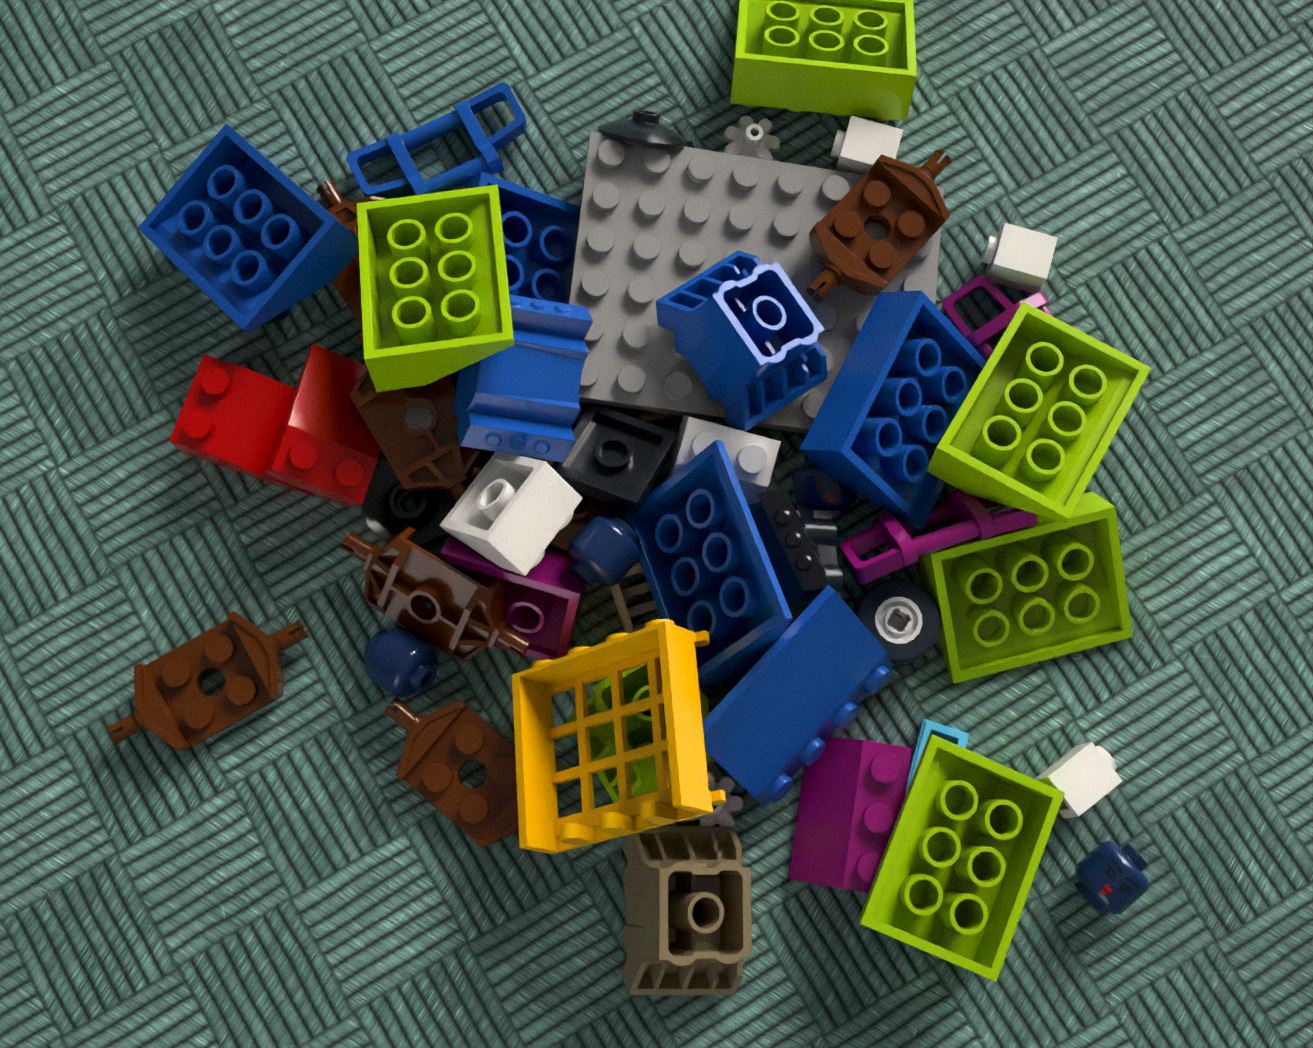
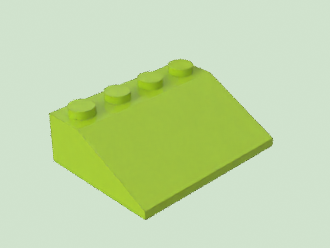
(826, 57)
(432, 285)
(1038, 417)
(1030, 592)
(961, 857)

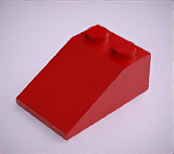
(232, 418)
(322, 435)

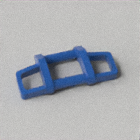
(462, 116)

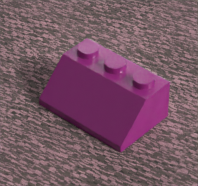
(537, 605)
(848, 812)

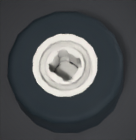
(918, 614)

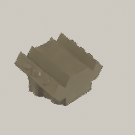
(685, 911)

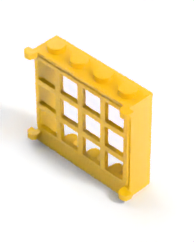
(535, 735)

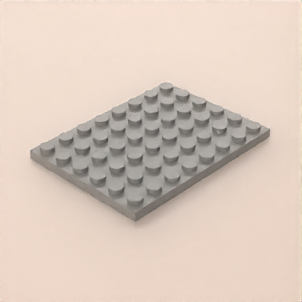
(671, 214)

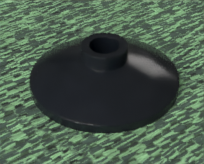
(643, 131)
(385, 512)

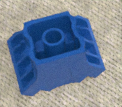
(746, 337)
(529, 392)

